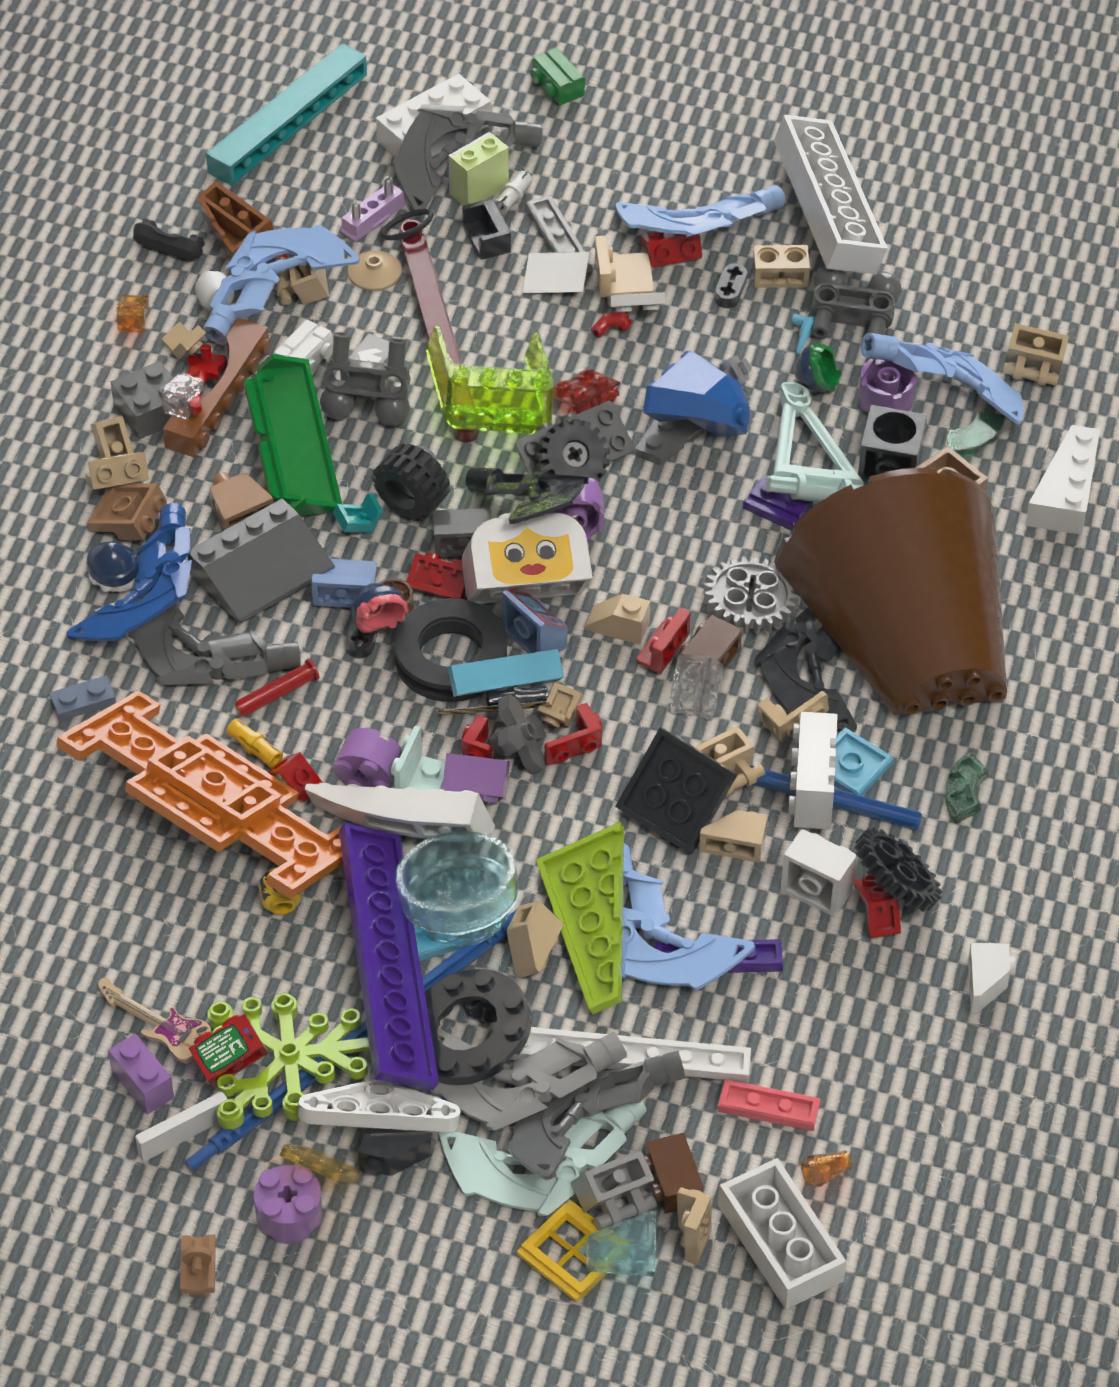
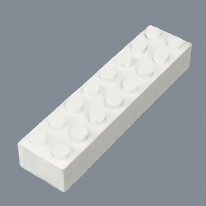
(830, 195)

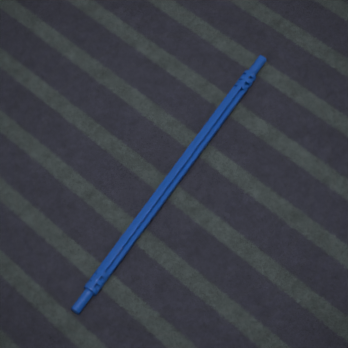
(226, 1138)

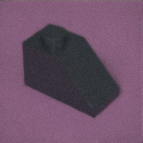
(393, 1150)

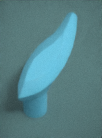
(806, 329)

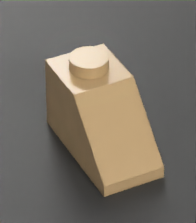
(111, 437)
(621, 618)
(736, 836)

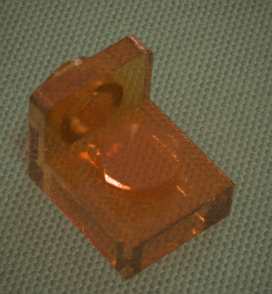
(131, 313)

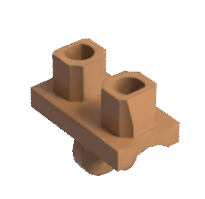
(198, 1265)

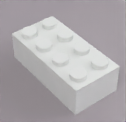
(455, 91)
(781, 1233)

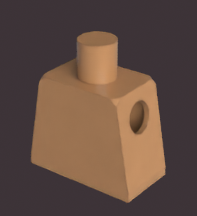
(236, 498)

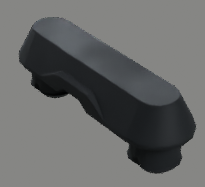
(149, 235)

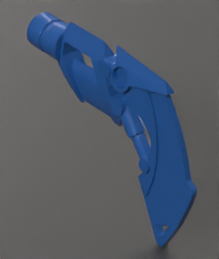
(156, 570)

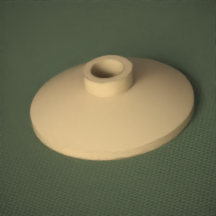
(375, 271)

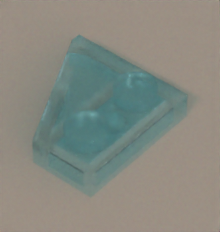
(624, 1247)

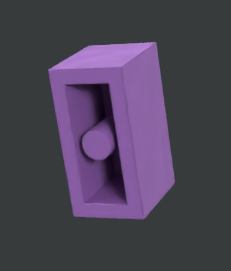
(476, 774)
(141, 1074)

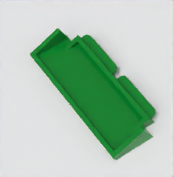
(292, 435)

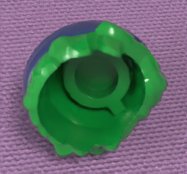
(817, 368)

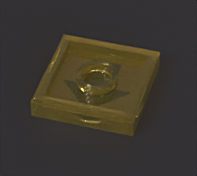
(320, 1163)

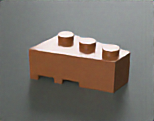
(230, 217)

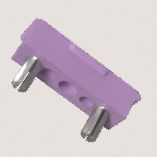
(372, 211)

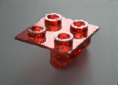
(586, 390)

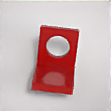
(296, 774)

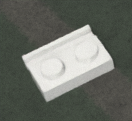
(625, 302)

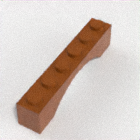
(245, 348)

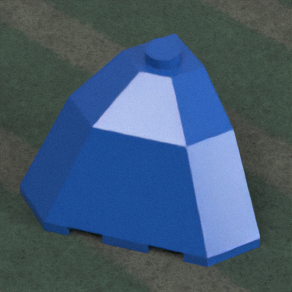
(700, 394)

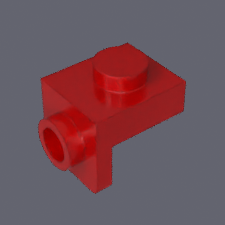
(474, 739)

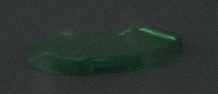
(978, 434)
(962, 787)

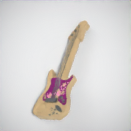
(174, 1032)

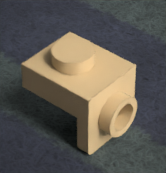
(181, 340)
(563, 706)

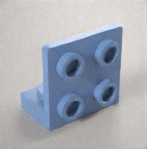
(343, 583)

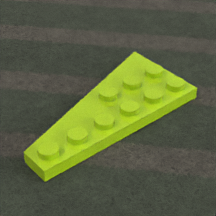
(588, 899)

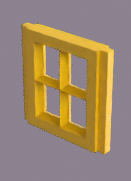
(552, 1270)

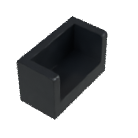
(486, 229)

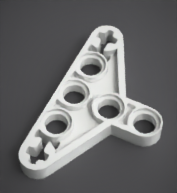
(395, 1104)

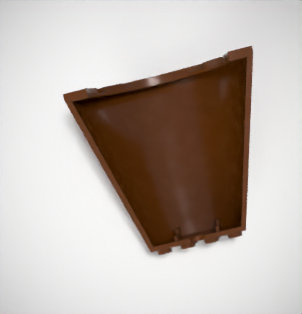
(907, 586)

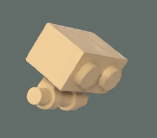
(307, 283)
(1036, 349)
(736, 753)

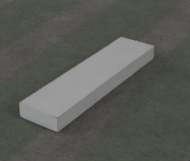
(554, 227)

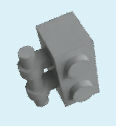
(612, 1182)

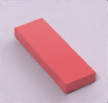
(769, 1105)

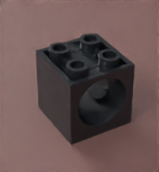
(891, 441)

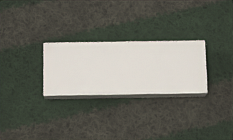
(179, 1127)

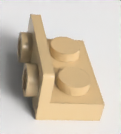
(117, 470)
(695, 1220)

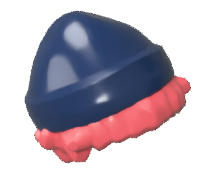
(378, 608)

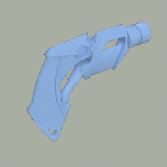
(702, 218)
(256, 278)
(947, 363)
(693, 964)

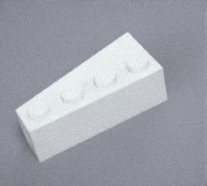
(815, 770)

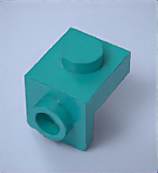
(359, 517)

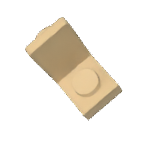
(782, 724)

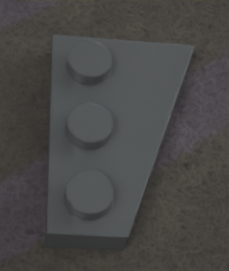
(666, 439)

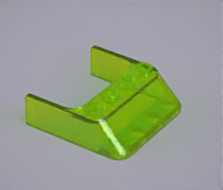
(492, 395)

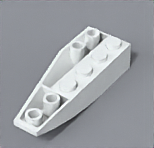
(404, 810)

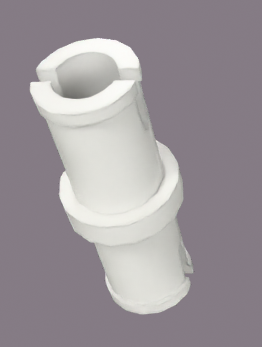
(513, 191)

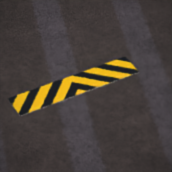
(488, 708)

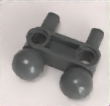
(853, 305)
(366, 379)

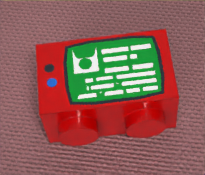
(228, 1048)

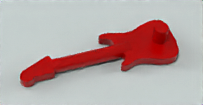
(204, 367)

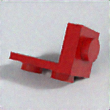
(584, 741)

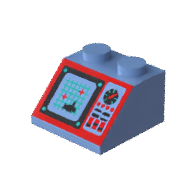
(531, 623)

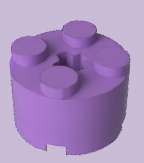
(886, 386)
(588, 509)
(366, 759)
(288, 1203)

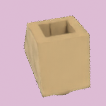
(531, 937)

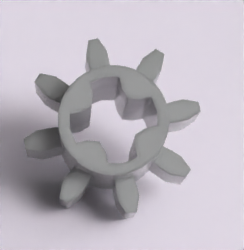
(736, 368)

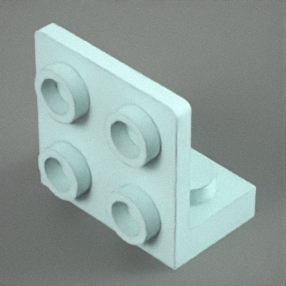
(414, 769)

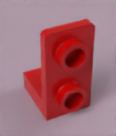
(881, 908)

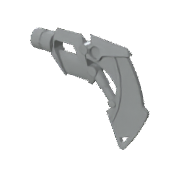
(531, 1078)

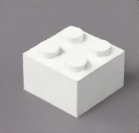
(818, 872)

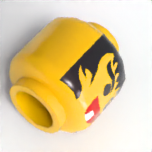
(274, 900)

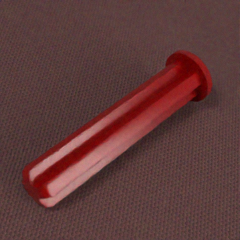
(277, 688)

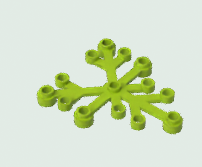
(288, 1056)

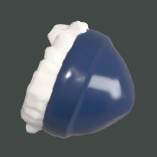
(112, 566)

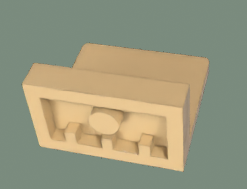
(621, 272)

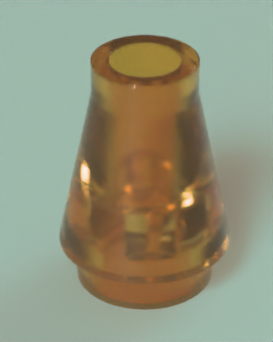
(823, 1168)

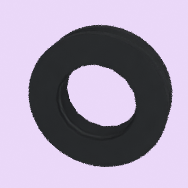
(440, 618)

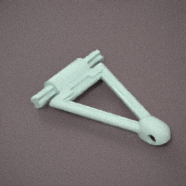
(800, 481)

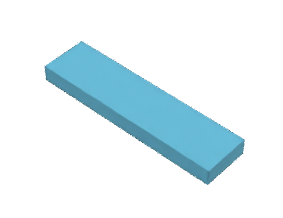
(505, 672)

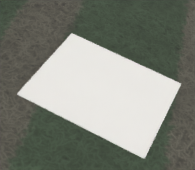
(555, 272)

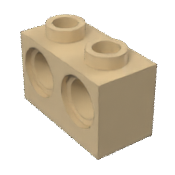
(781, 266)

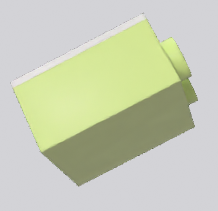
(478, 170)

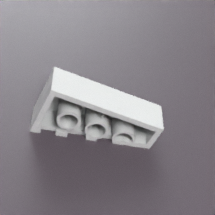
(1065, 487)

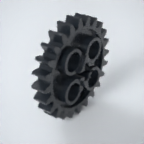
(898, 869)

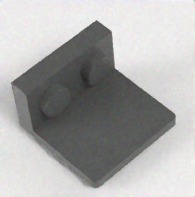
(455, 529)

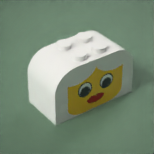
(532, 557)

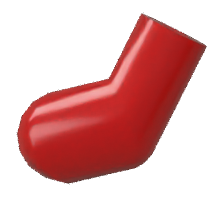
(609, 320)

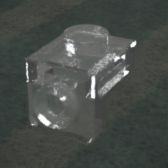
(178, 393)

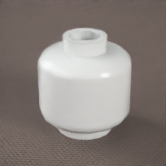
(207, 286)

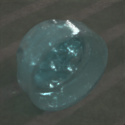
(458, 887)

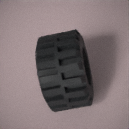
(411, 482)

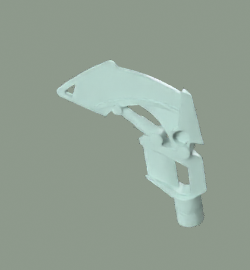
(484, 1173)

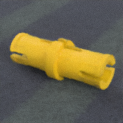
(254, 743)

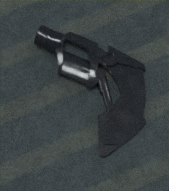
(560, 490)
(780, 669)

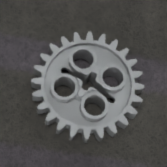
(728, 593)

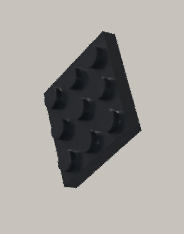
(676, 790)

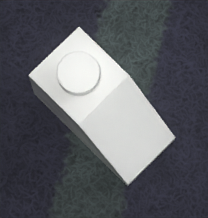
(988, 973)

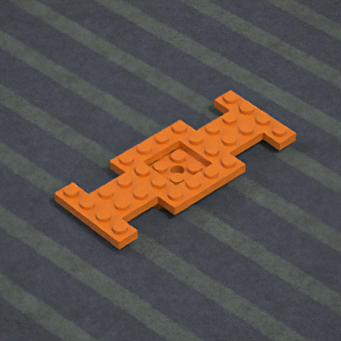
(244, 797)

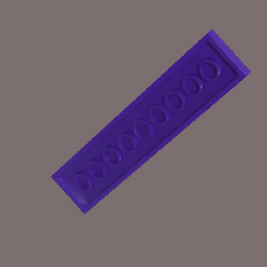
(387, 960)

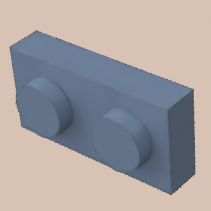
(82, 698)

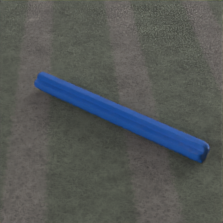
(849, 802)

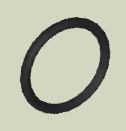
(416, 229)

